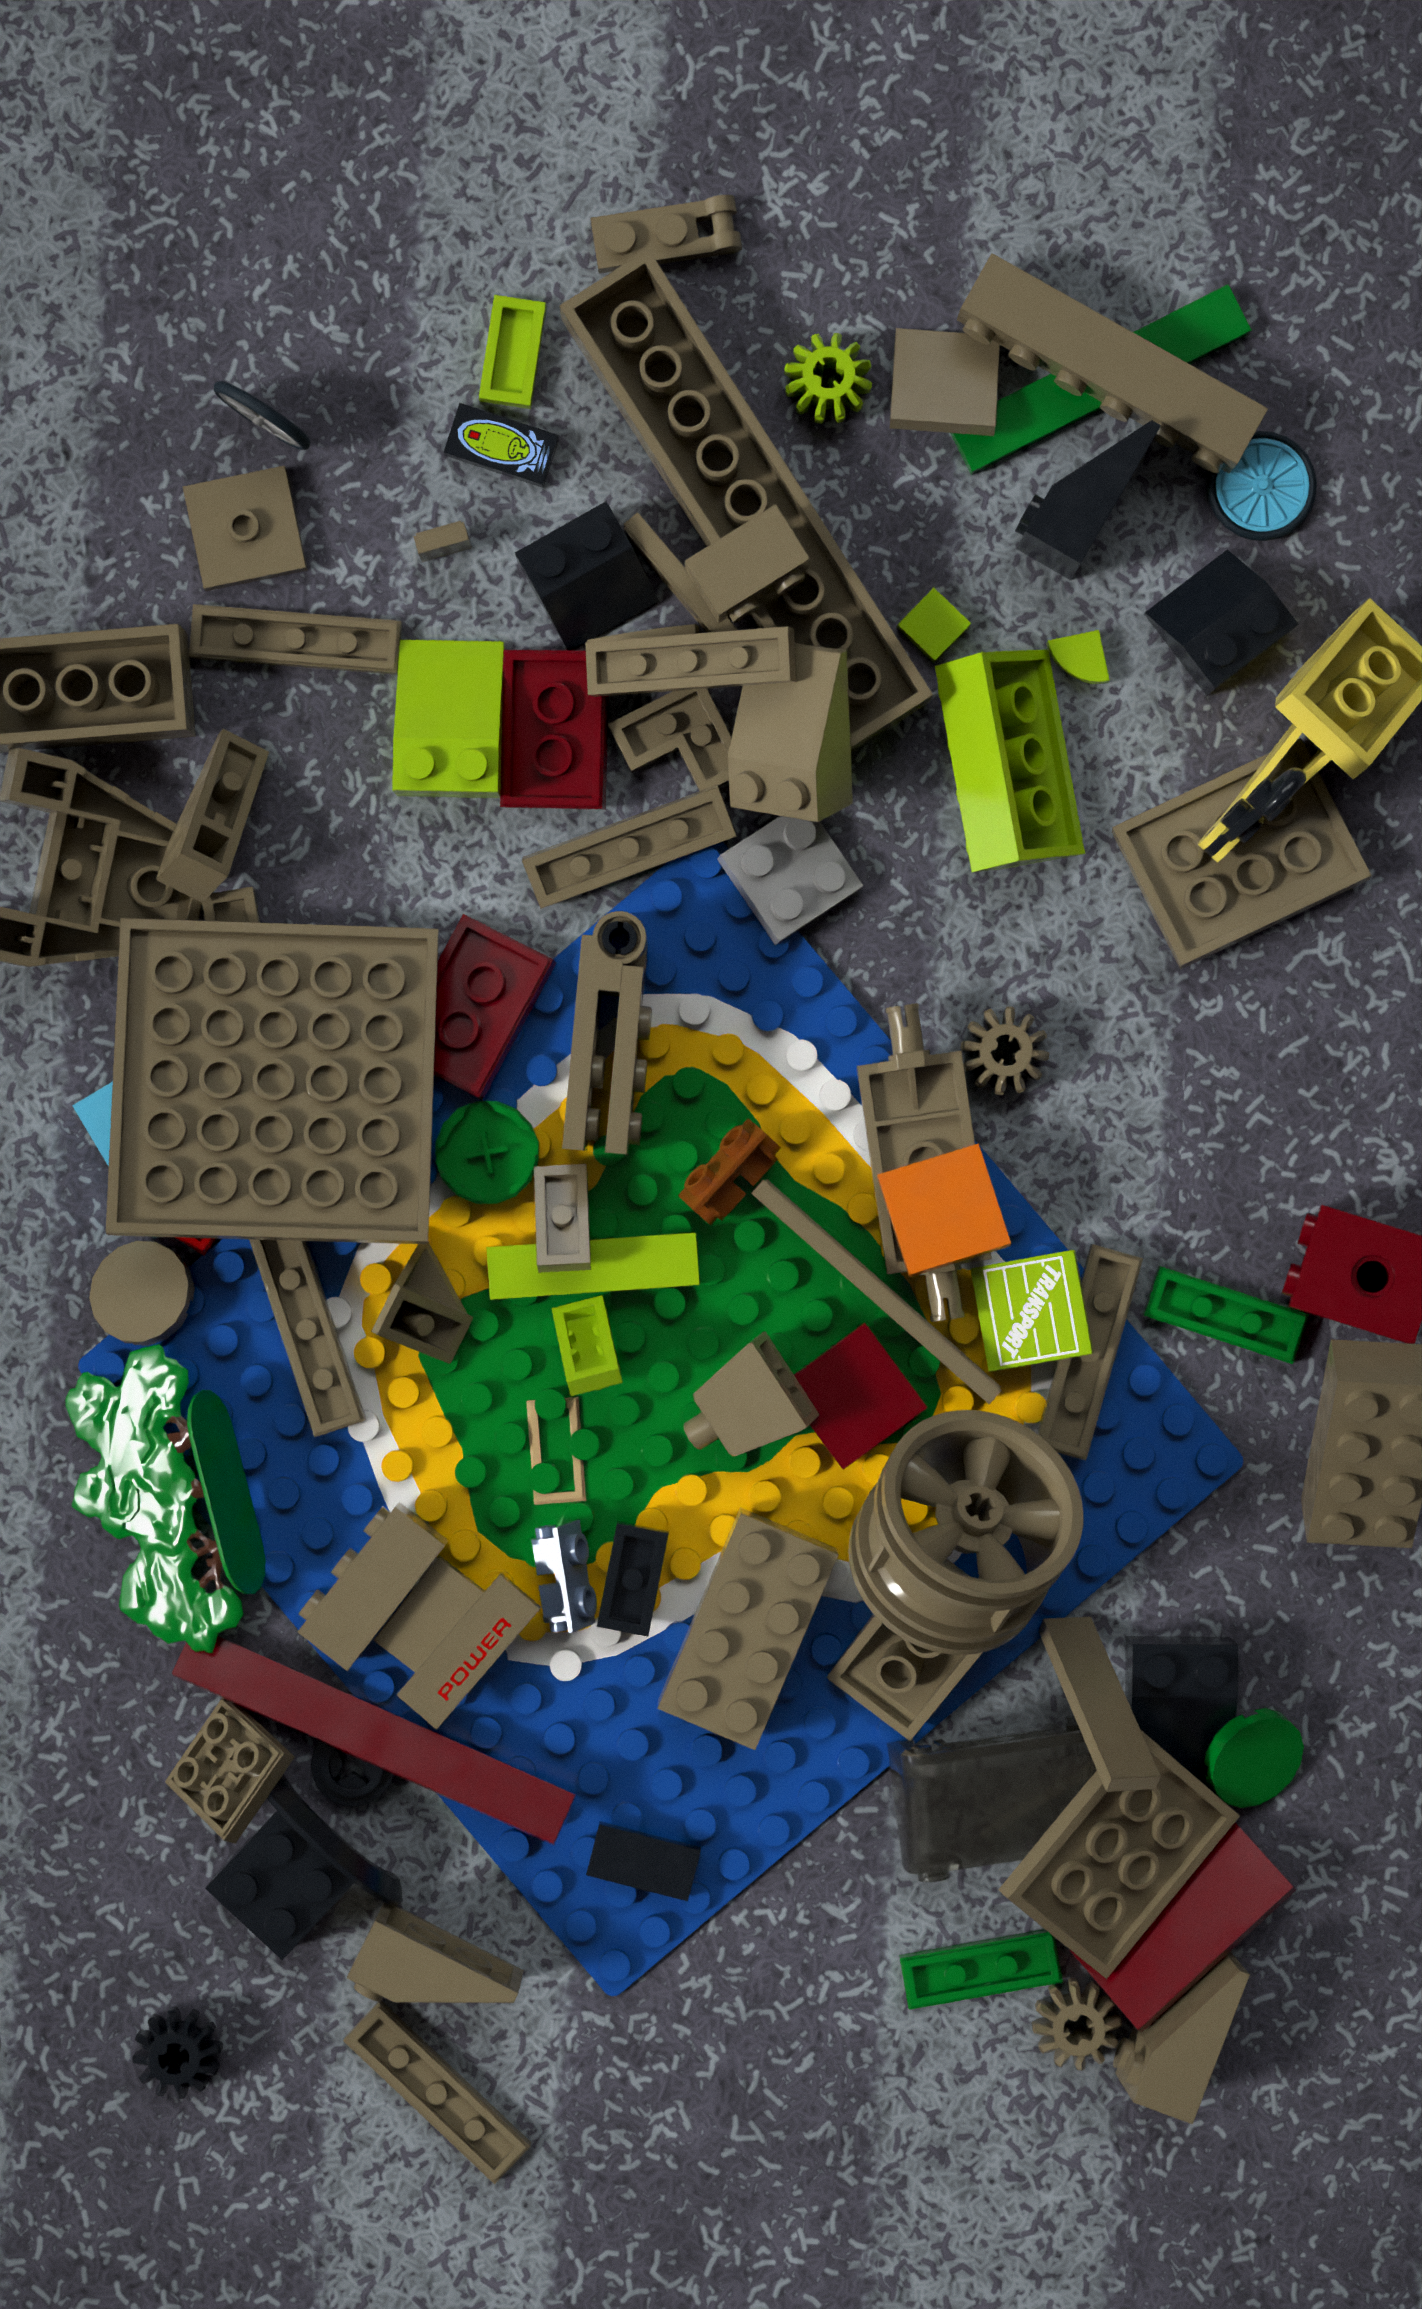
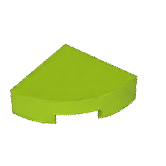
(1081, 656)

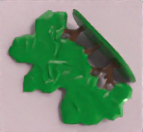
(150, 1491)

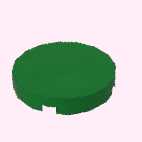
(487, 1152)
(1253, 1758)

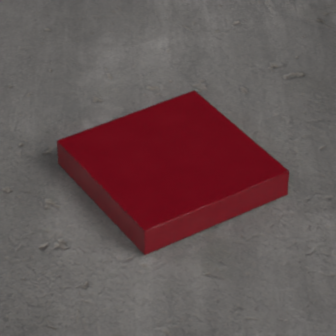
(857, 1395)

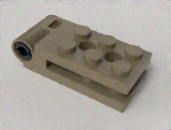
(609, 973)

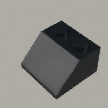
(587, 576)
(1220, 620)

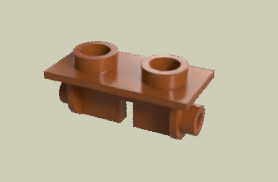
(742, 1152)

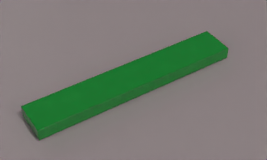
(1046, 408)

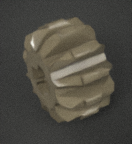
(1020, 1059)
(1070, 2007)

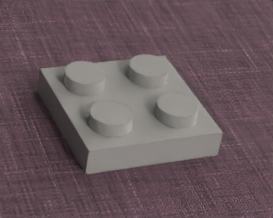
(789, 874)

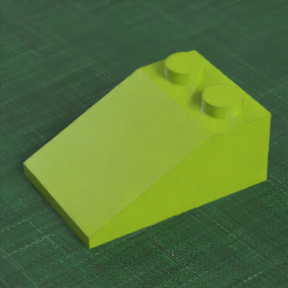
(448, 719)

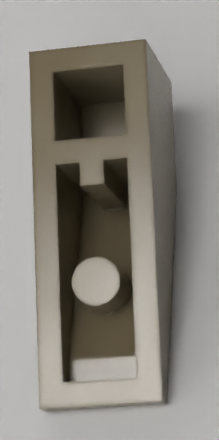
(213, 818)

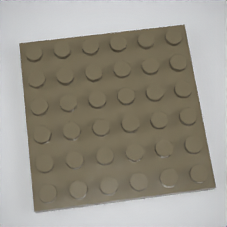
(273, 1081)

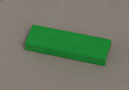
(1225, 1314)
(980, 1968)

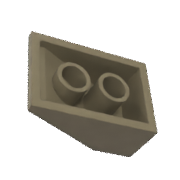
(794, 741)
(896, 1677)
(422, 1963)
(1176, 2055)

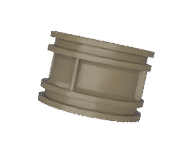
(986, 1483)

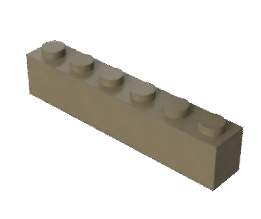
(1110, 364)

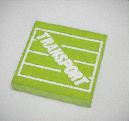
(1032, 1310)

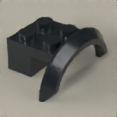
(294, 1874)

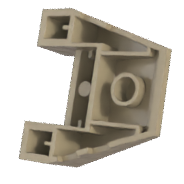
(92, 868)

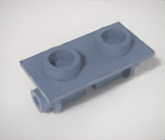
(570, 1600)

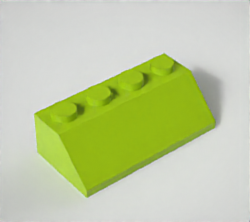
(1009, 759)

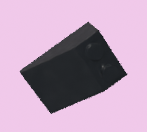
(1068, 520)
(1182, 1692)

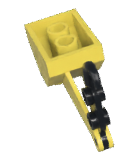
(1346, 702)

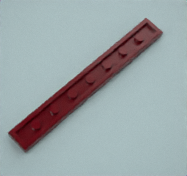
(378, 1737)

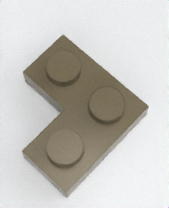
(677, 722)

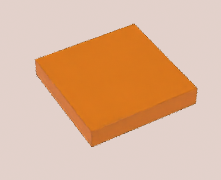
(944, 1210)

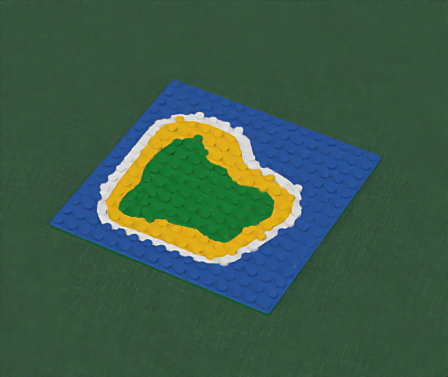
(730, 1040)

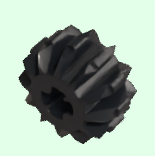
(196, 2064)

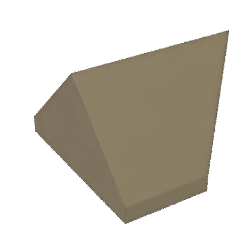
(424, 1309)

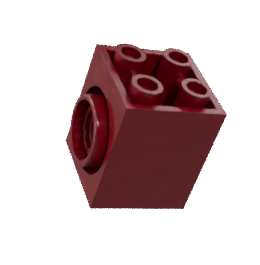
(1328, 1281)

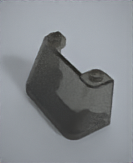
(983, 1796)

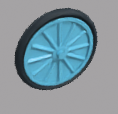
(1266, 490)

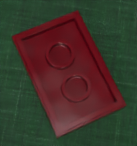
(552, 733)
(482, 1002)

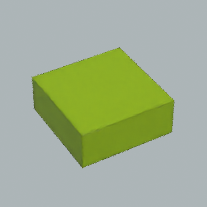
(933, 625)

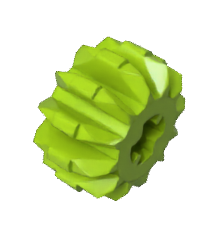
(809, 384)

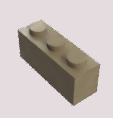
(370, 1584)

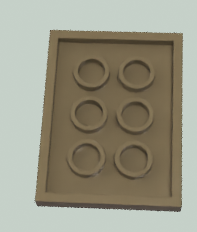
(1259, 883)
(1118, 1860)

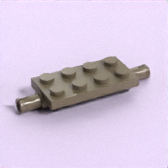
(913, 1113)

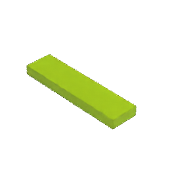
(615, 1266)

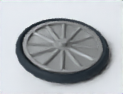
(261, 415)

